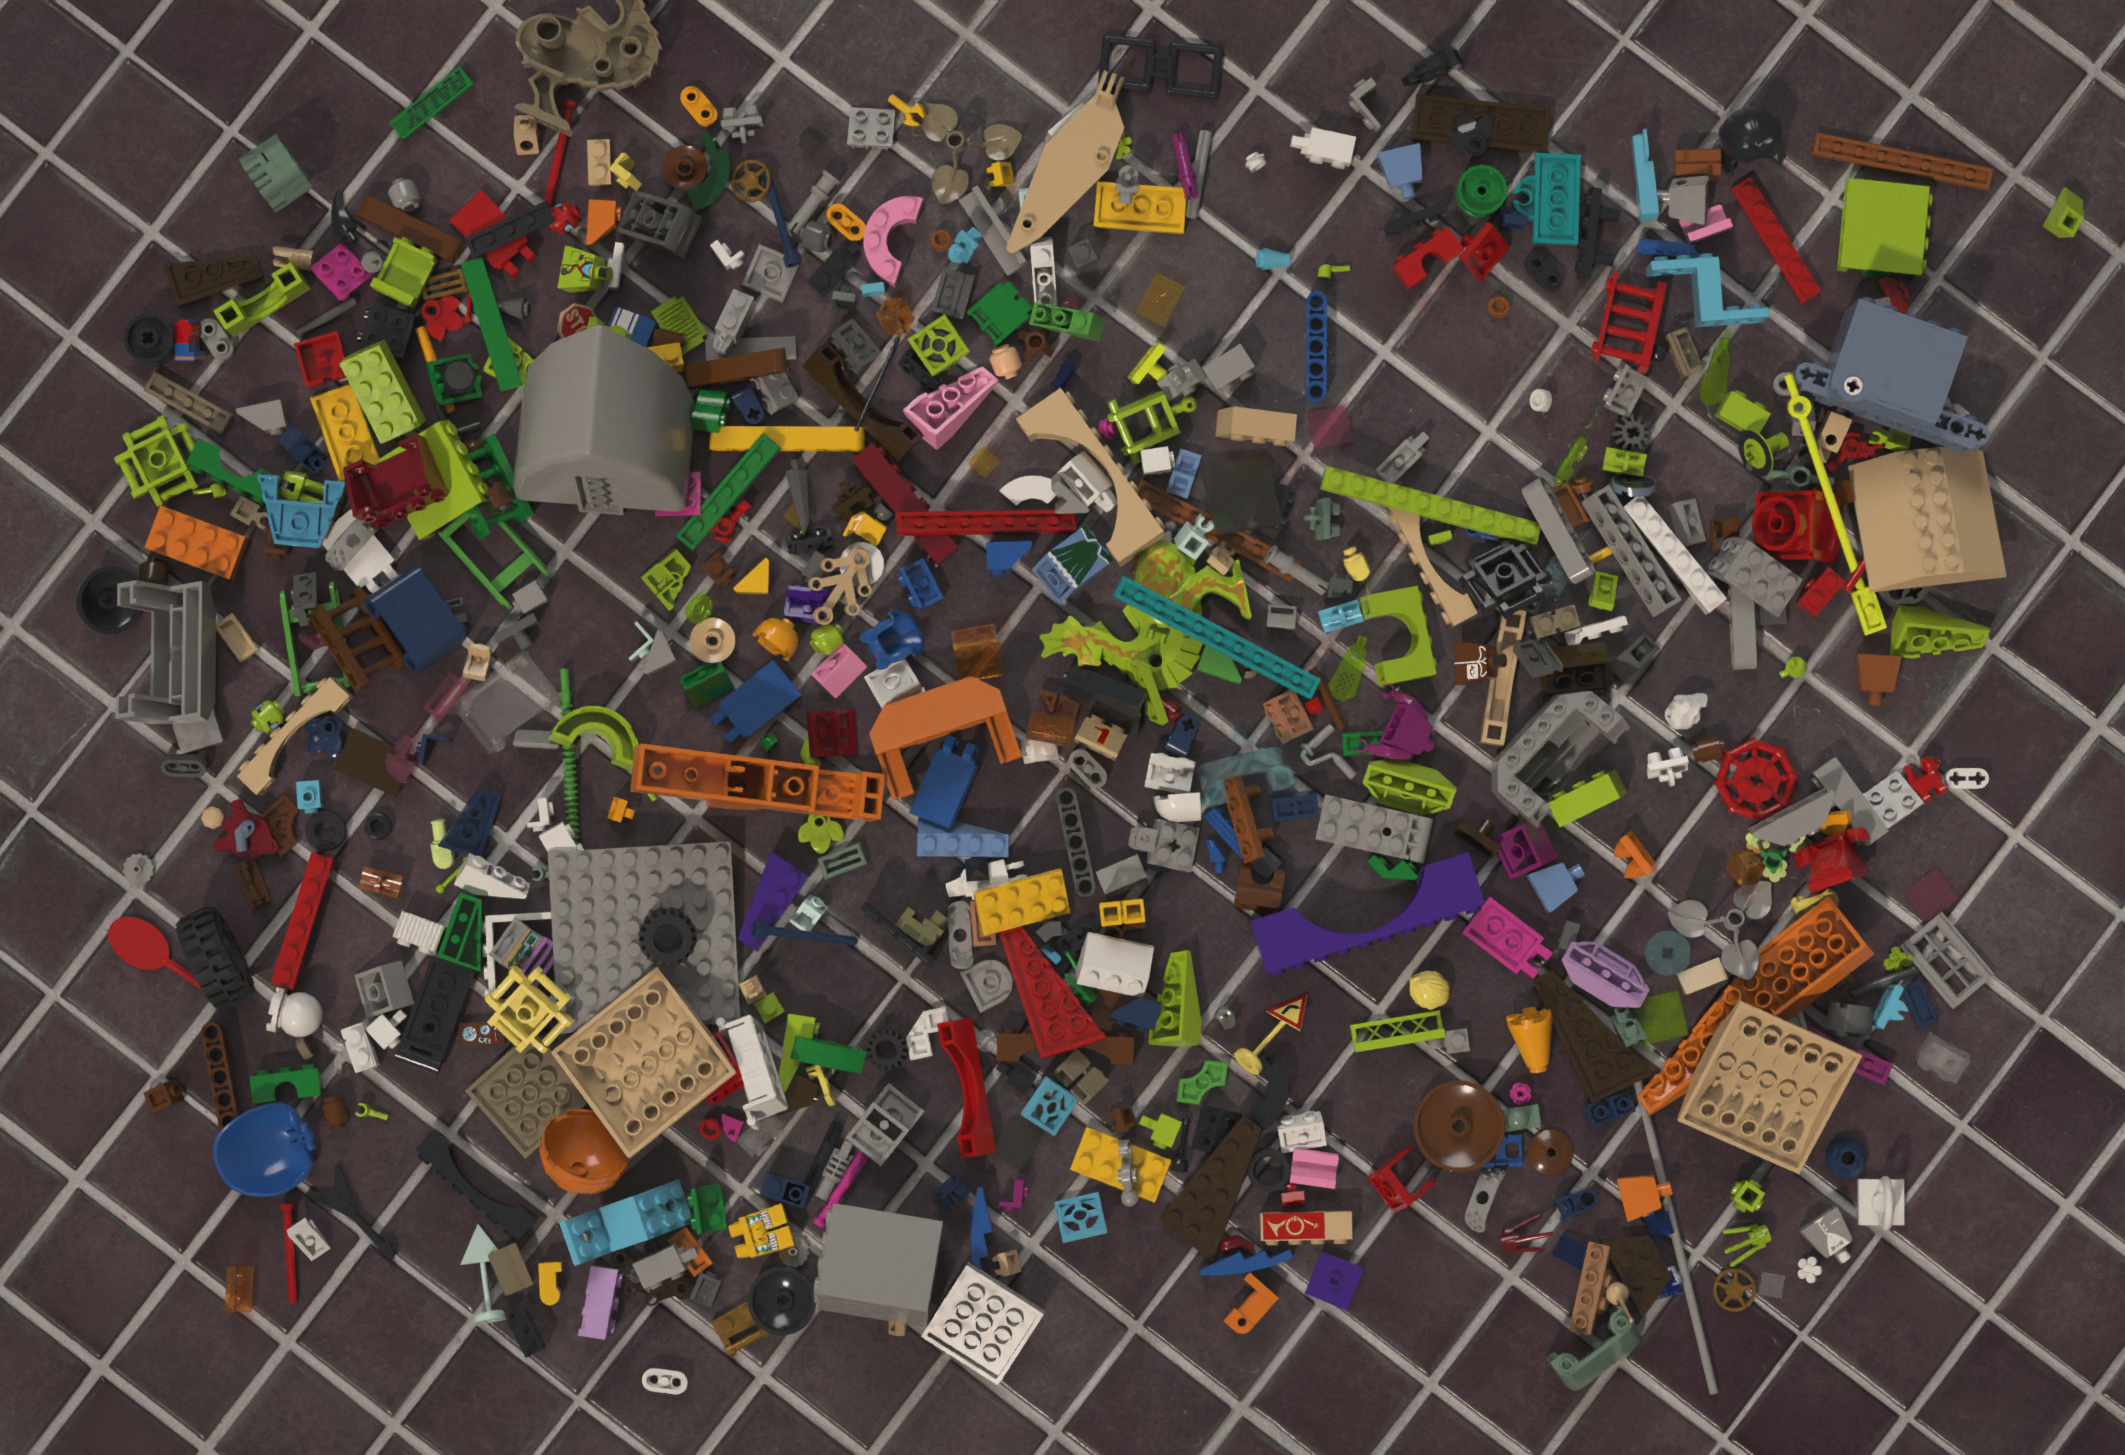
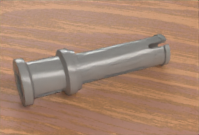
(819, 193)
(1287, 565)

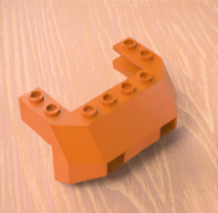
(936, 715)

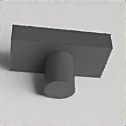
(518, 632)

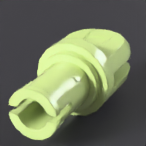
(441, 857)

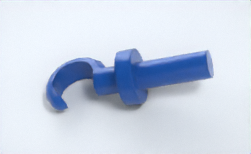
(1483, 535)

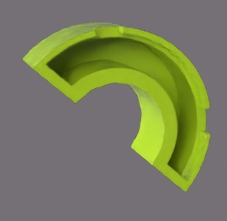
(603, 723)

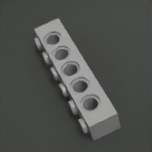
(1631, 551)

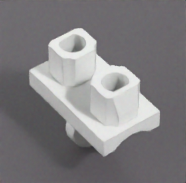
(1668, 769)

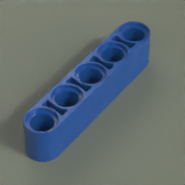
(1316, 336)

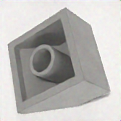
(384, 989)

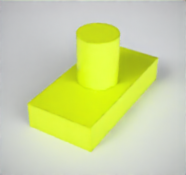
(1149, 365)

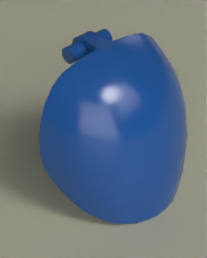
(265, 1151)

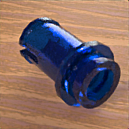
(1064, 375)

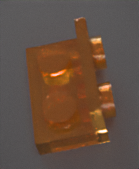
(1050, 729)
(239, 1289)

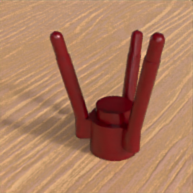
(1512, 1240)

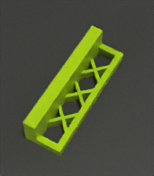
(1400, 1039)

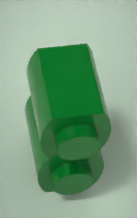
(710, 410)

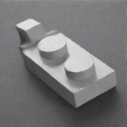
(1402, 459)

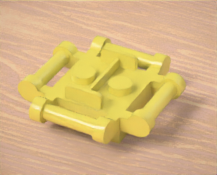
(528, 1010)

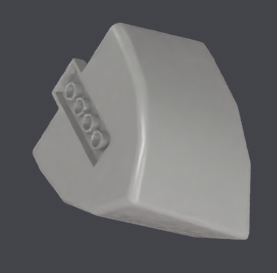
(604, 427)

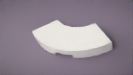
(1028, 488)

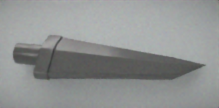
(799, 489)

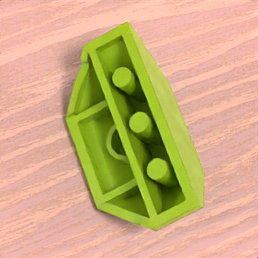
(1409, 786)

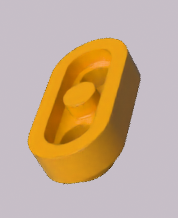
(698, 106)
(846, 223)

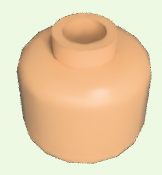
(1005, 361)

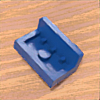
(920, 584)

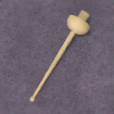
(1618, 1294)

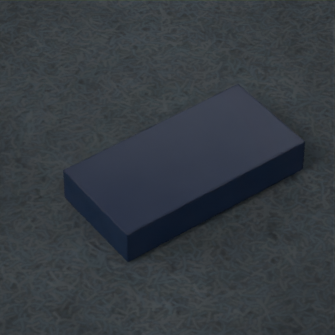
(1919, 1004)

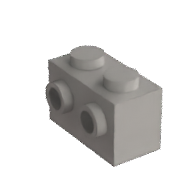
(1229, 368)

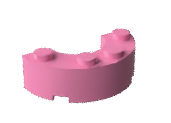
(878, 229)

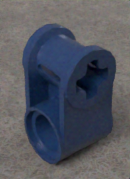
(747, 403)
(1181, 740)
(1574, 1203)

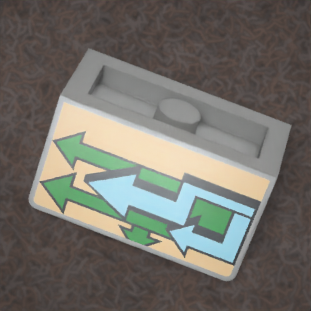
(515, 945)

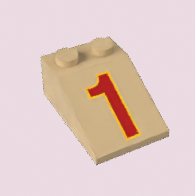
(1101, 738)

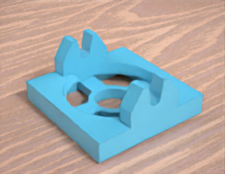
(1889, 1007)
(1054, 1125)
(1089, 1199)

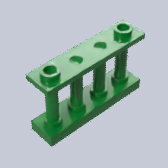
(502, 470)

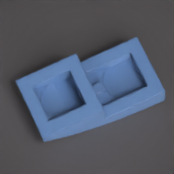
(1183, 473)

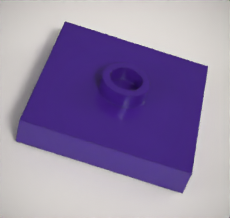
(1334, 1280)

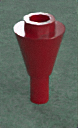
(1172, 710)

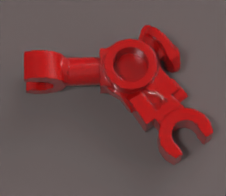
(1852, 448)
(727, 524)

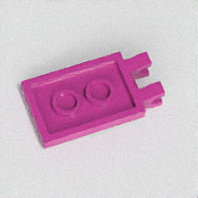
(1506, 938)

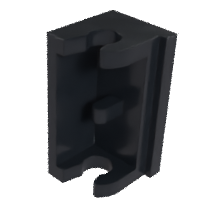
(525, 1332)

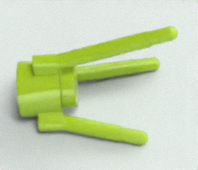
(1758, 1236)

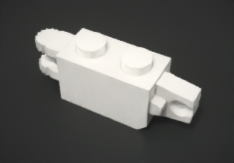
(997, 875)

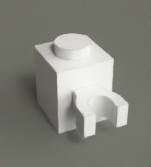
(385, 1030)

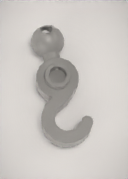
(1127, 1174)

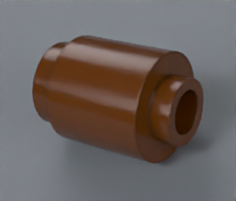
(1708, 749)
(334, 1112)

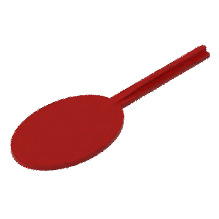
(144, 946)

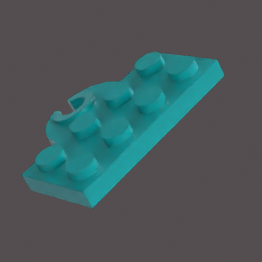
(1552, 198)

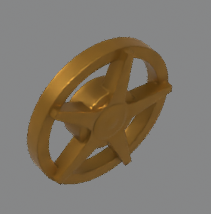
(751, 181)
(1734, 1290)

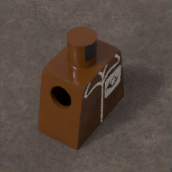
(1476, 663)

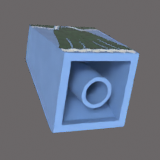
(1072, 564)

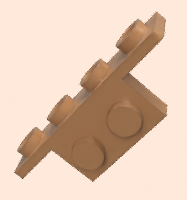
(1592, 1289)

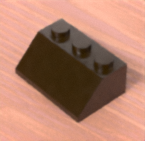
(1584, 669)

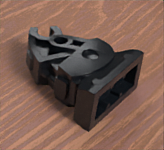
(1434, 66)

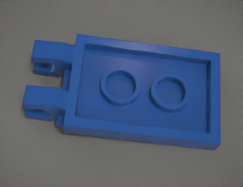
(756, 702)
(946, 784)

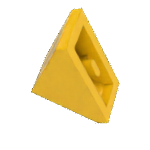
(756, 581)

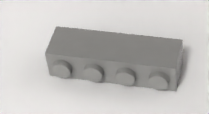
(1849, 798)

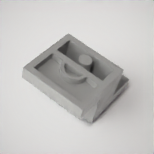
(884, 1124)

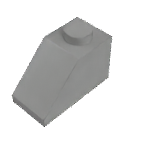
(267, 416)

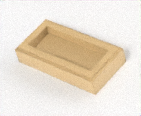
(236, 637)

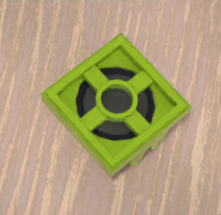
(938, 346)

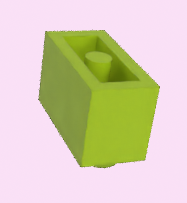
(1742, 413)

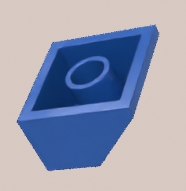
(1005, 556)

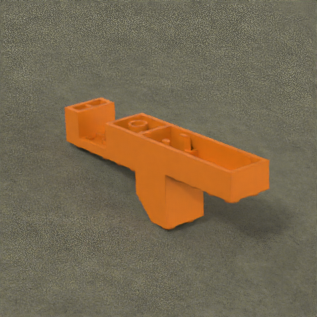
(765, 781)

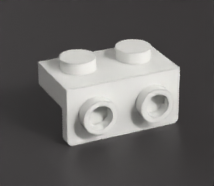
(1169, 773)

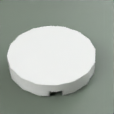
(875, 567)

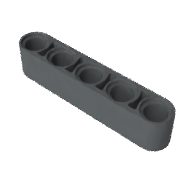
(1069, 832)

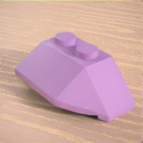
(1605, 974)

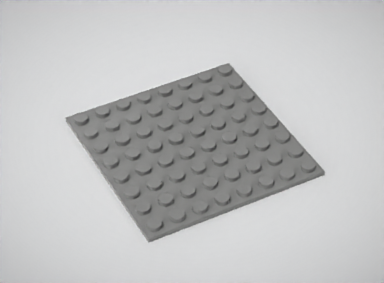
(598, 914)

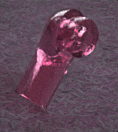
(314, 642)

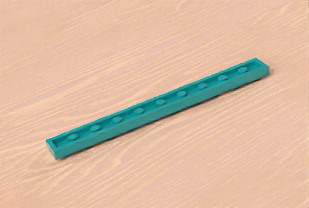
(1216, 637)

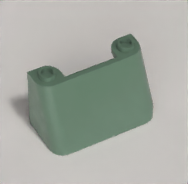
(1579, 1373)

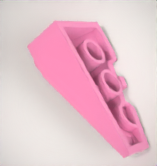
(945, 410)

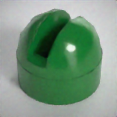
(769, 743)

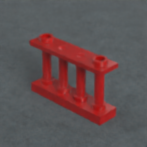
(1650, 316)

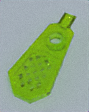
(1709, 390)
(1349, 667)

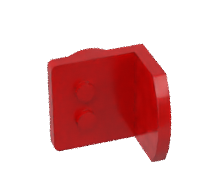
(1795, 526)

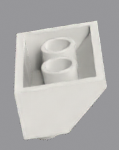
(1114, 964)

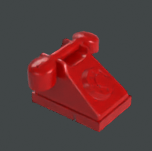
(1833, 859)

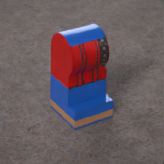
(188, 341)

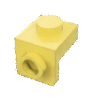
(622, 168)

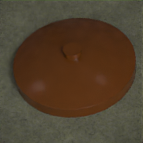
(1459, 1126)

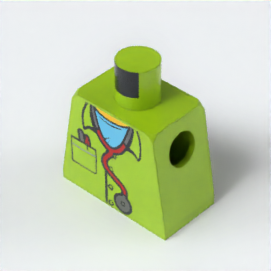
(582, 271)

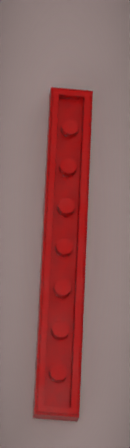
(984, 522)

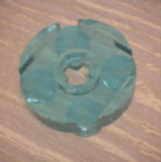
(1667, 939)

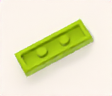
(1146, 682)

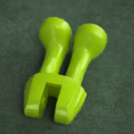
(302, 484)

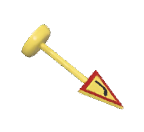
(1289, 1013)

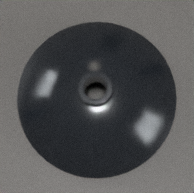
(100, 615)
(767, 1306)

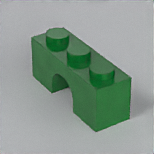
(266, 1085)

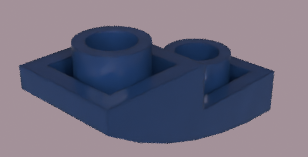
(1608, 1109)

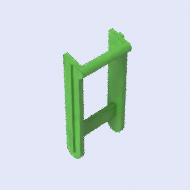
(510, 573)
(288, 619)

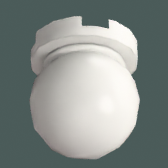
(296, 1014)

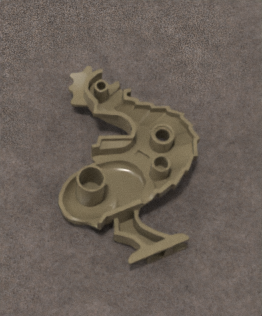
(585, 54)

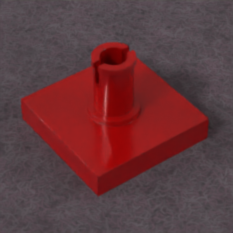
(1483, 251)

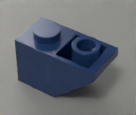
(303, 449)
(1137, 1012)
(785, 1189)

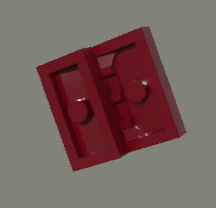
(831, 733)

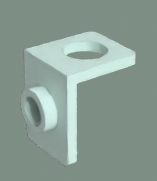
(643, 650)

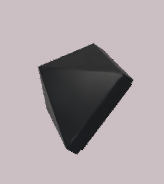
(976, 869)

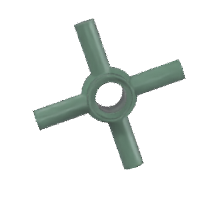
(1800, 468)

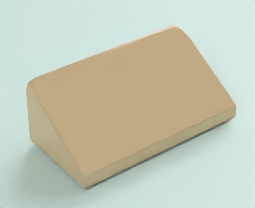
(1702, 976)

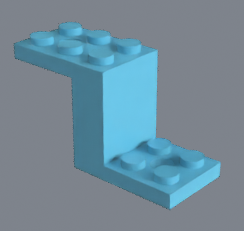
(1707, 290)
(626, 1222)

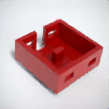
(321, 358)

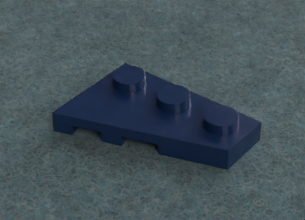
(473, 824)

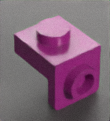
(1020, 1192)

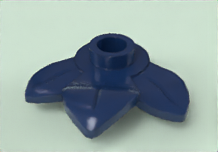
(322, 738)

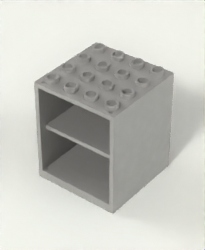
(878, 1264)

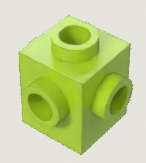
(1755, 1199)

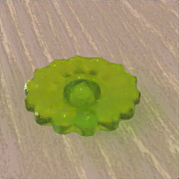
(699, 608)

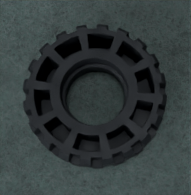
(215, 958)

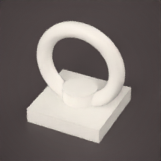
(1880, 1202)

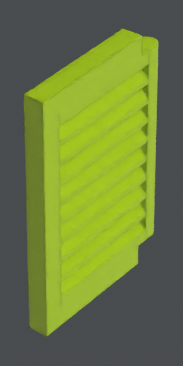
(679, 317)

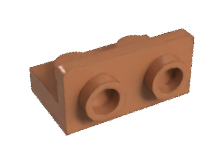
(1287, 716)

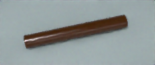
(1328, 701)

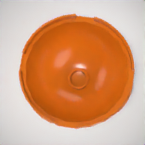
(581, 1153)

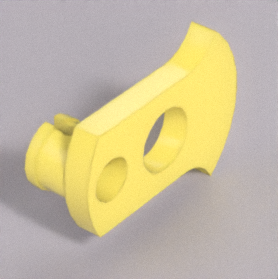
(1805, 905)
(818, 1072)

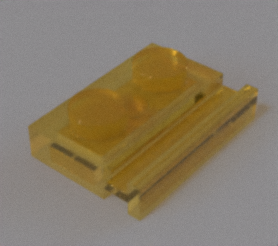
(1160, 299)

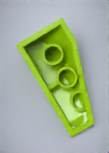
(1179, 1014)

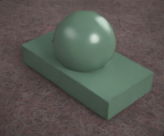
(1521, 1117)

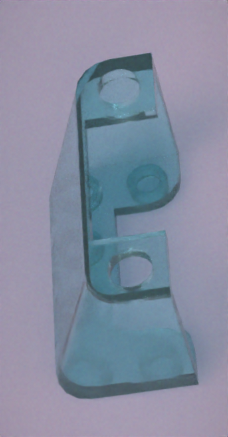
(1268, 760)

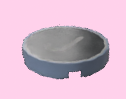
(1633, 485)

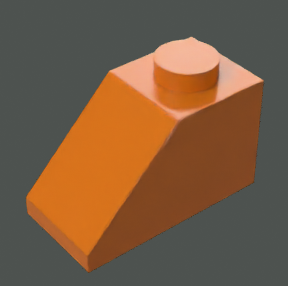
(601, 220)

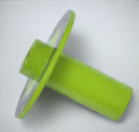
(1758, 452)

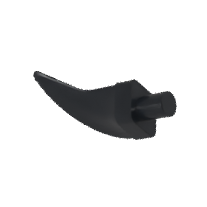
(341, 222)

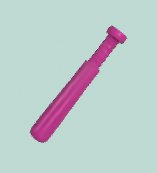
(842, 1187)

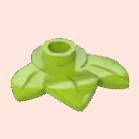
(822, 834)

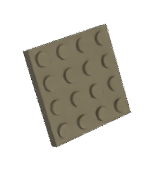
(524, 1095)

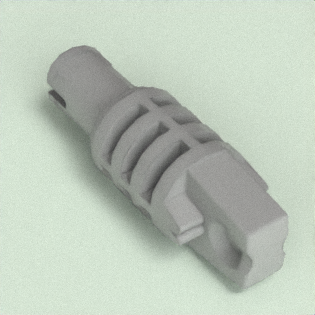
(835, 1169)

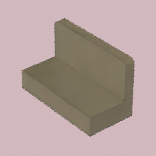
(510, 1269)

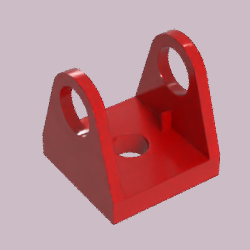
(1391, 1188)

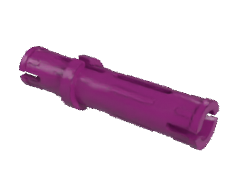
(1187, 175)

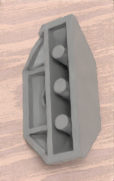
(1797, 820)

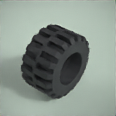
(667, 957)

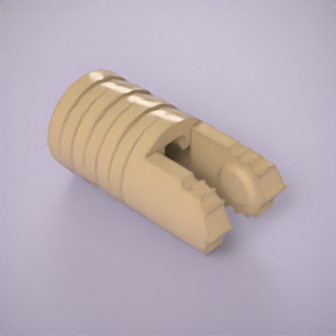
(299, 258)

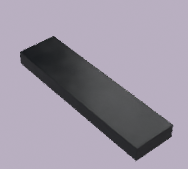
(510, 230)

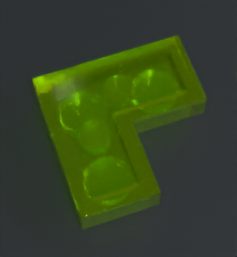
(1575, 454)

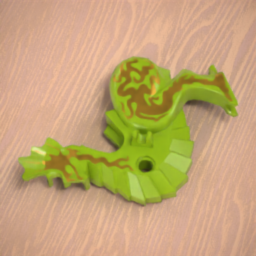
(1172, 575)

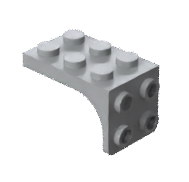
(1755, 574)

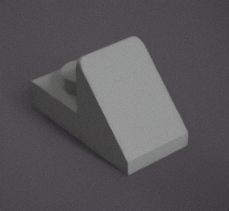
(1068, 501)

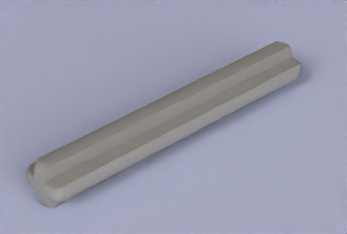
(1199, 168)

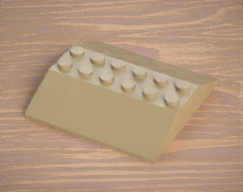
(1926, 519)
(644, 1062)
(1767, 1086)

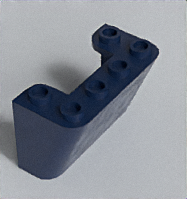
(417, 618)

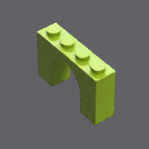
(240, 316)
(1406, 606)

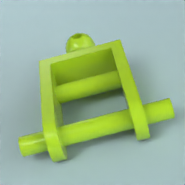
(1118, 414)

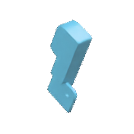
(1645, 179)

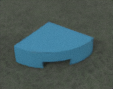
(1051, 953)

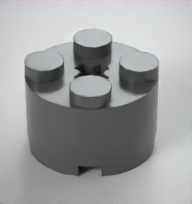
(1849, 1020)

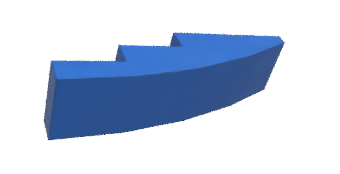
(980, 1225)
(1237, 1264)

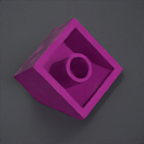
(1524, 849)

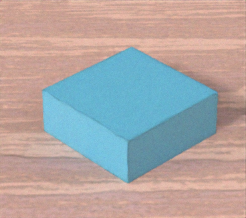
(873, 289)

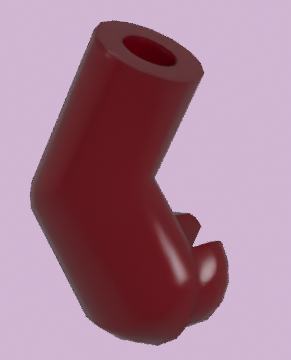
(1234, 1242)

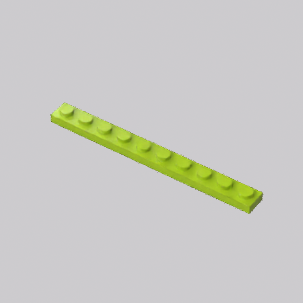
(1430, 506)

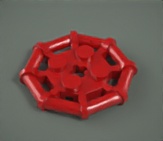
(1768, 775)

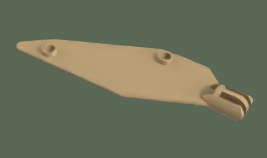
(1070, 164)

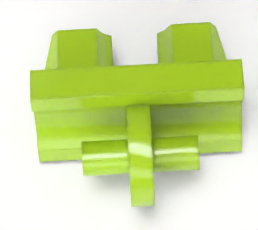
(1624, 462)

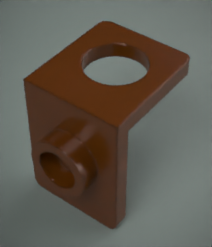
(1843, 490)
(1723, 528)

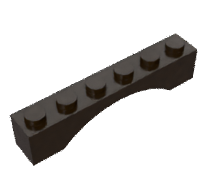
(830, 372)

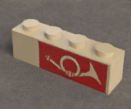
(1305, 1226)

